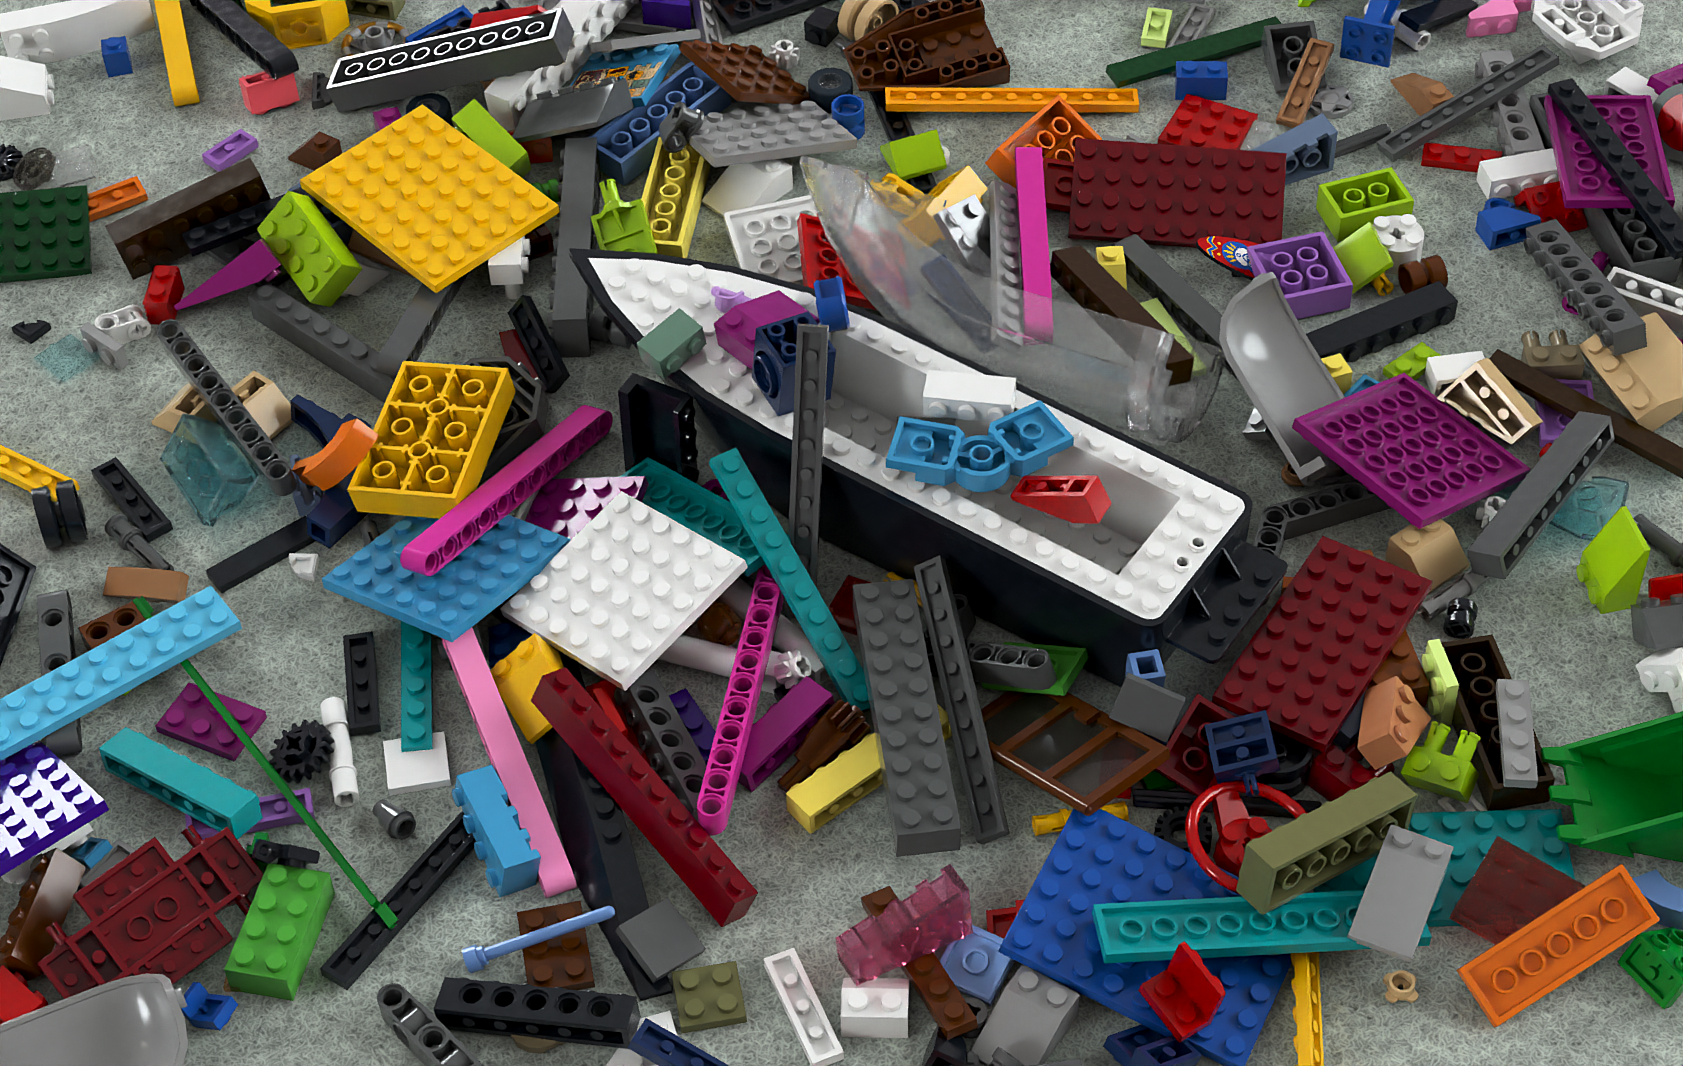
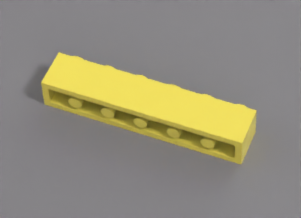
(841, 782)

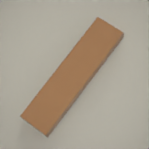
(1305, 83)

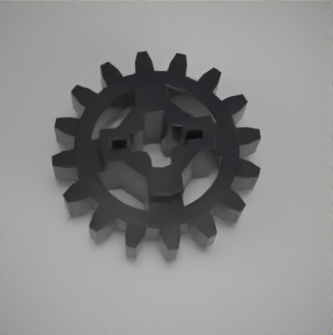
(301, 751)

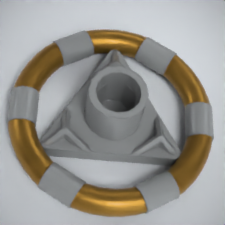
(377, 36)

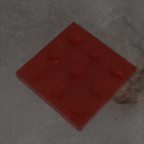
(1510, 892)

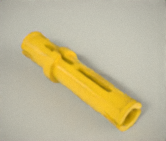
(1055, 822)

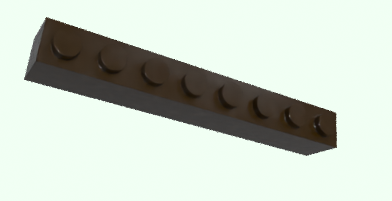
(1098, 291)

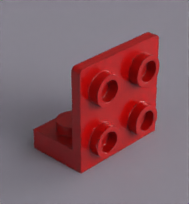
(1548, 204)
(1184, 993)

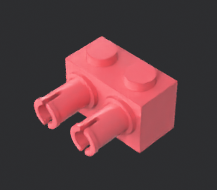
(264, 93)

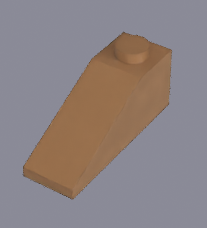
(1421, 92)

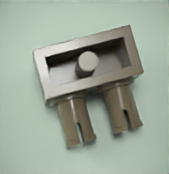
(1557, 360)

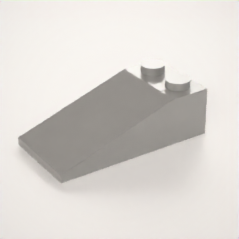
(1400, 893)

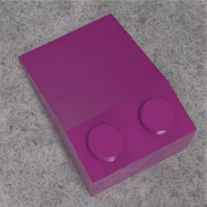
(738, 326)

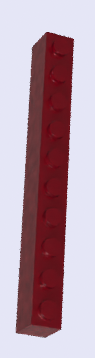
(644, 797)

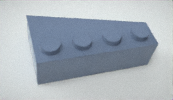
(1308, 148)

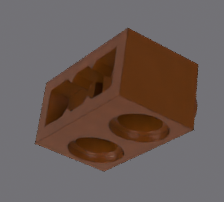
(110, 625)

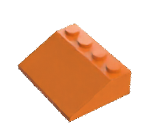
(1052, 129)

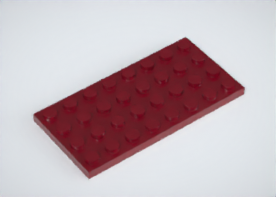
(1175, 193)
(1323, 642)

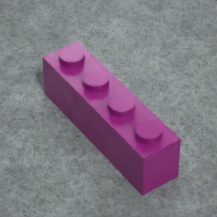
(782, 730)

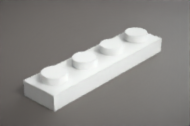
(803, 1008)

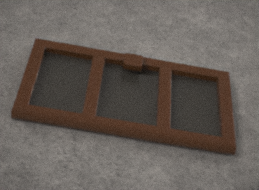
(1068, 747)

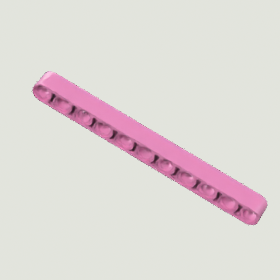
(509, 761)

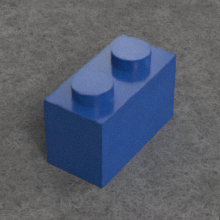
(1201, 79)

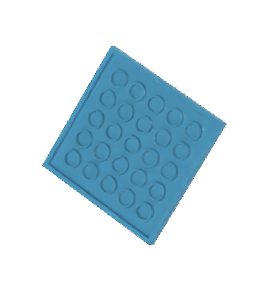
(461, 590)

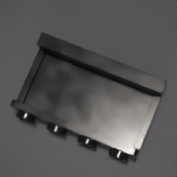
(658, 425)

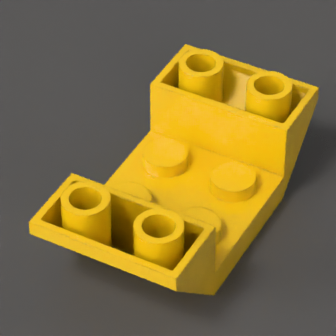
(301, 23)

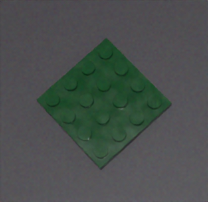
(45, 234)

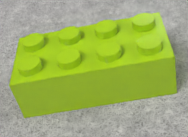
(309, 249)

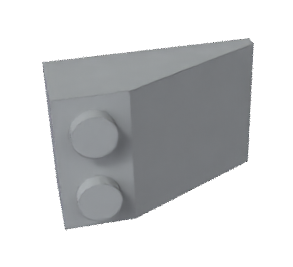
(1028, 1019)

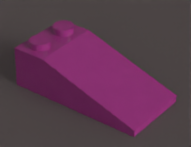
(248, 268)

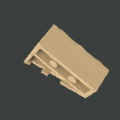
(1492, 401)

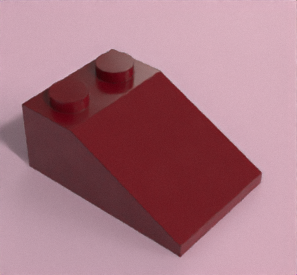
(1189, 750)

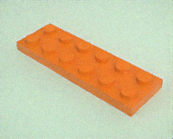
(1558, 945)

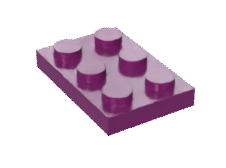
(199, 724)

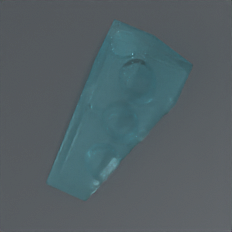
(1587, 507)

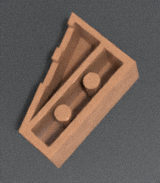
(1390, 722)

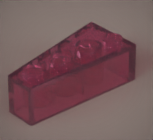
(907, 928)

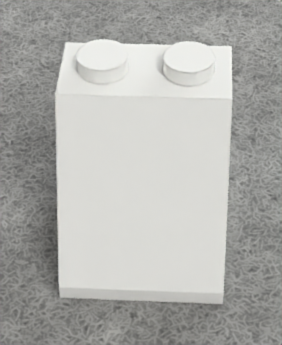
(24, 89)

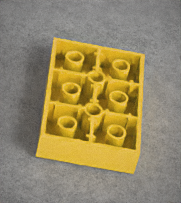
(432, 439)

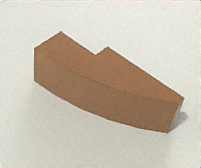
(152, 584)

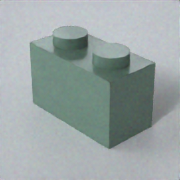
(671, 343)

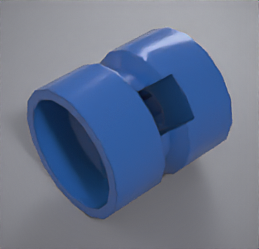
(849, 112)

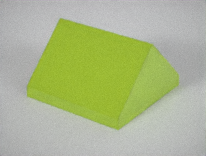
(915, 155)

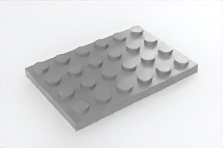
(769, 134)

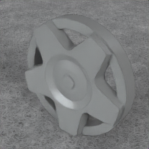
(1330, 99)

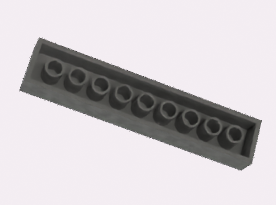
(451, 60)
(579, 199)
(1619, 231)
(906, 719)

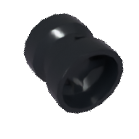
(1460, 618)

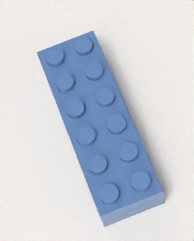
(630, 139)

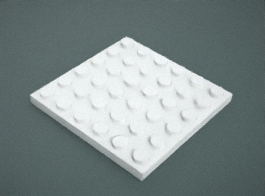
(624, 590)

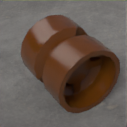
(1417, 274)

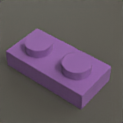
(230, 150)

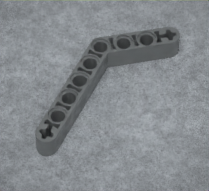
(1314, 513)

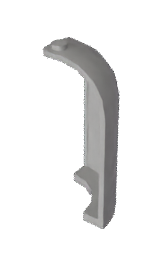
(1279, 372)
(109, 1025)

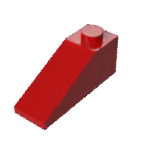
(1066, 497)

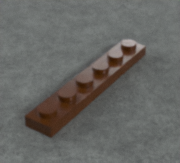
(929, 979)

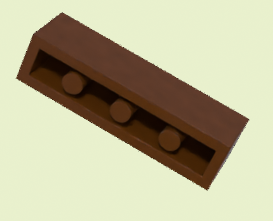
(42, 902)

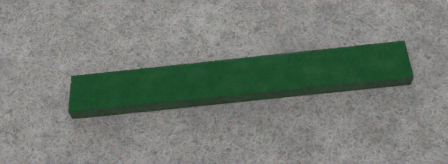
(1201, 49)

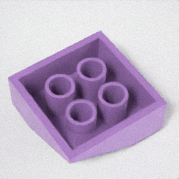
(1306, 272)

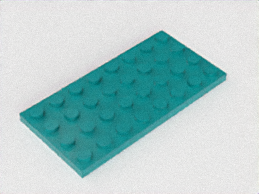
(1471, 836)

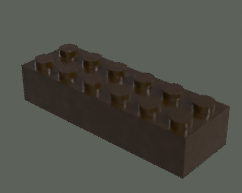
(155, 231)
(1477, 667)

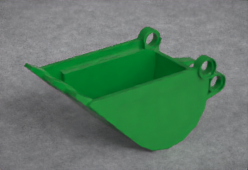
(1624, 789)

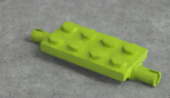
(622, 224)

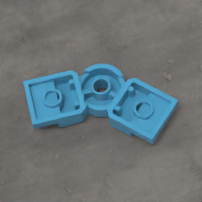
(979, 462)

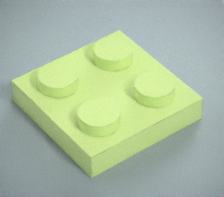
(1442, 682)

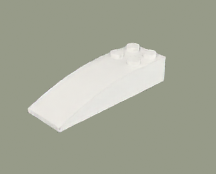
(71, 27)

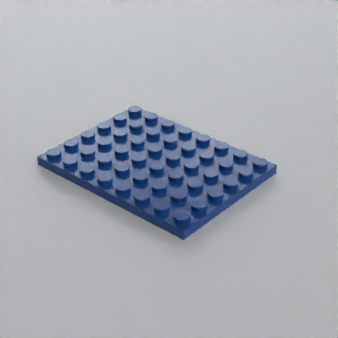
(1116, 862)

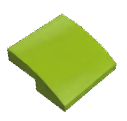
(1363, 256)

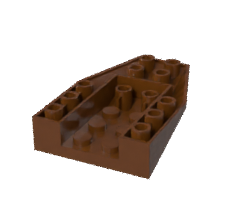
(930, 48)

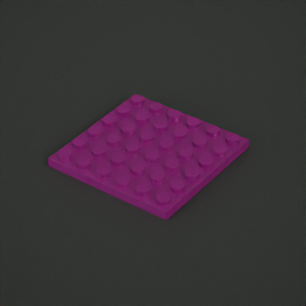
(1411, 449)

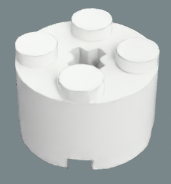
(1401, 237)

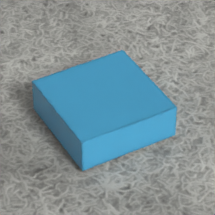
(92, 852)

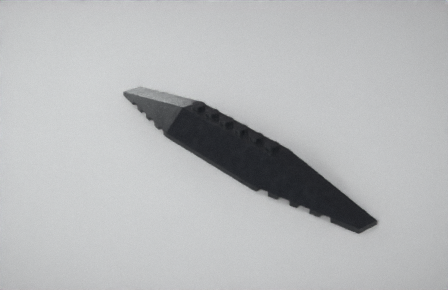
(597, 845)

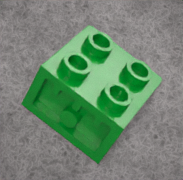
(1657, 964)

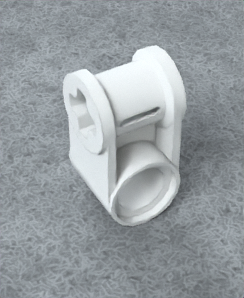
(121, 324)

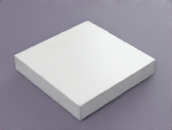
(416, 769)

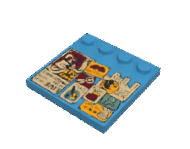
(641, 67)

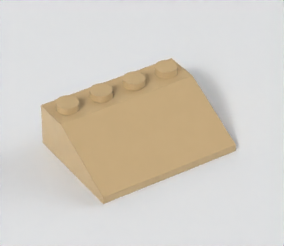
(1643, 380)

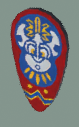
(1228, 253)

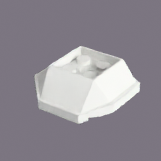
(1589, 27)

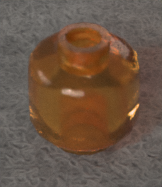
(719, 624)

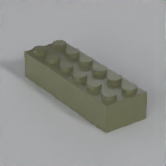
(1323, 842)

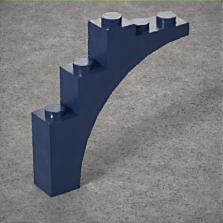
(335, 512)

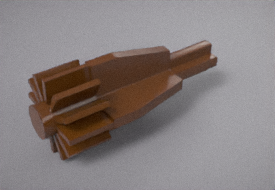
(833, 733)

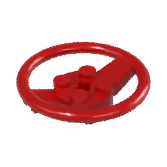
(1233, 826)

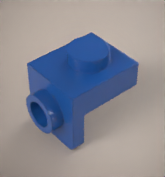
(207, 1009)

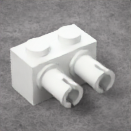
(509, 267)

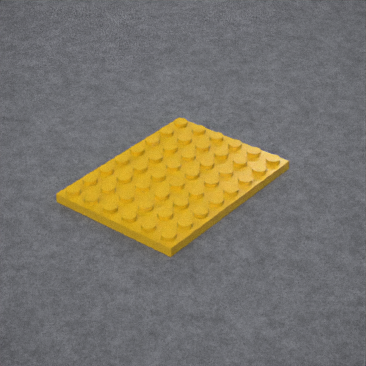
(429, 197)

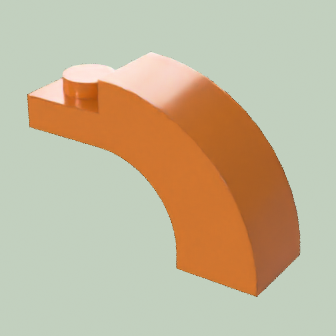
(338, 456)

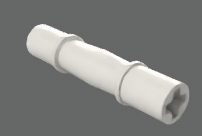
(342, 771)

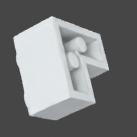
(1664, 673)

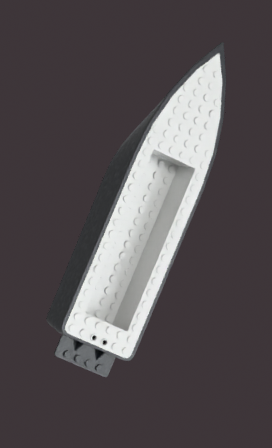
(1152, 575)

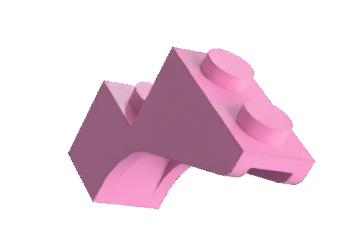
(1496, 17)

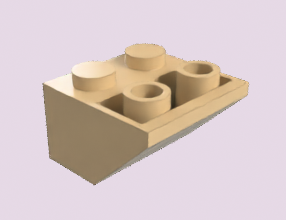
(184, 402)
(264, 403)

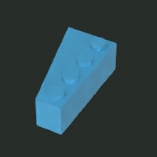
(496, 830)

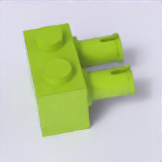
(1439, 773)

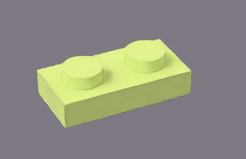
(1156, 27)

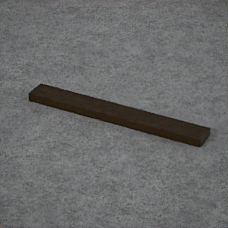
(1570, 402)

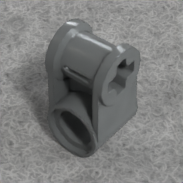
(680, 126)

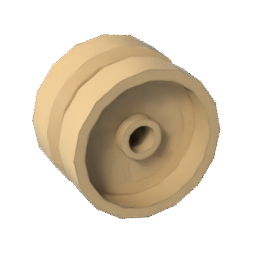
(864, 16)

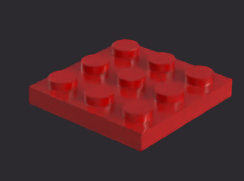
(1207, 124)

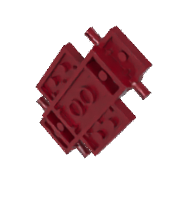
(153, 914)

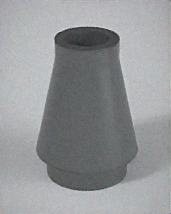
(396, 821)

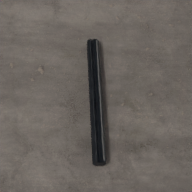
(1254, 805)

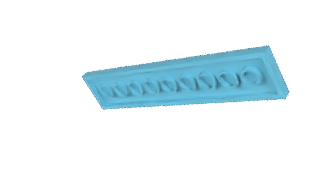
(113, 669)

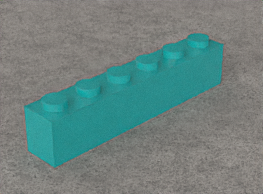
(181, 782)

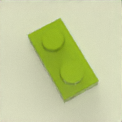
(1411, 362)

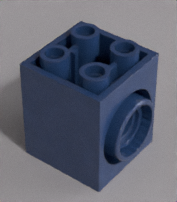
(776, 361)

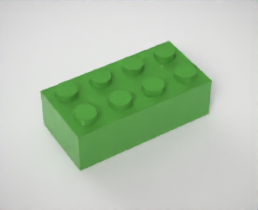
(280, 931)

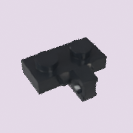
(285, 853)

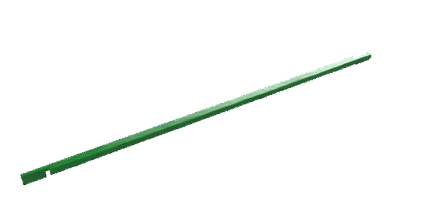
(382, 910)

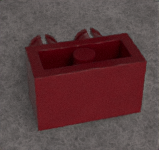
(1340, 771)

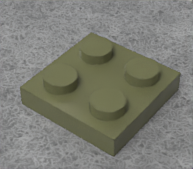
(709, 997)

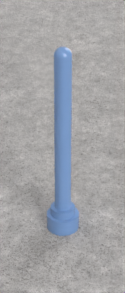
(477, 957)

